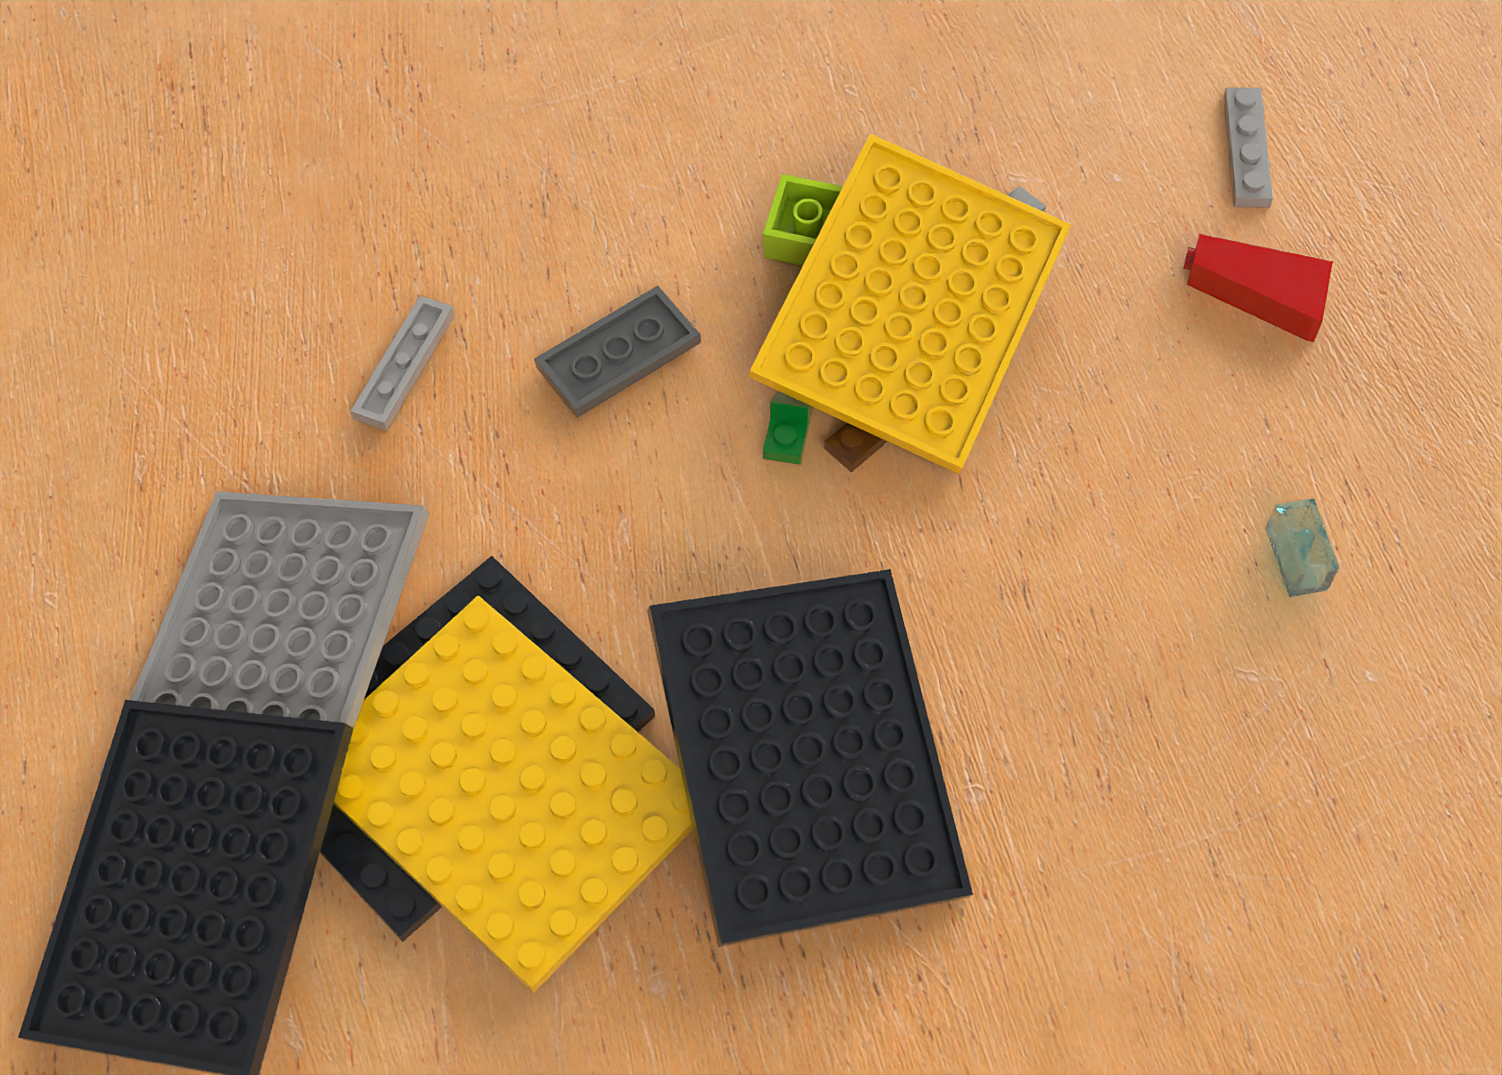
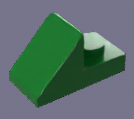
(787, 429)

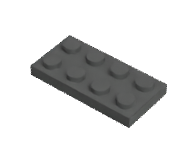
(617, 351)

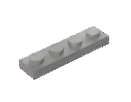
(1247, 147)
(402, 363)

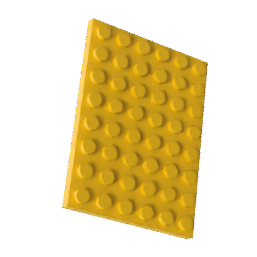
(911, 303)
(509, 791)

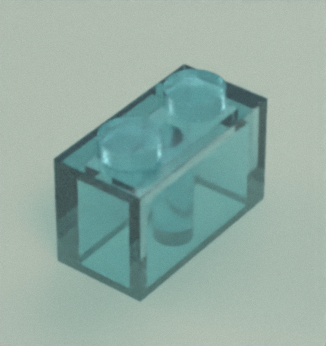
(1302, 547)

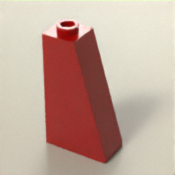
(1263, 282)

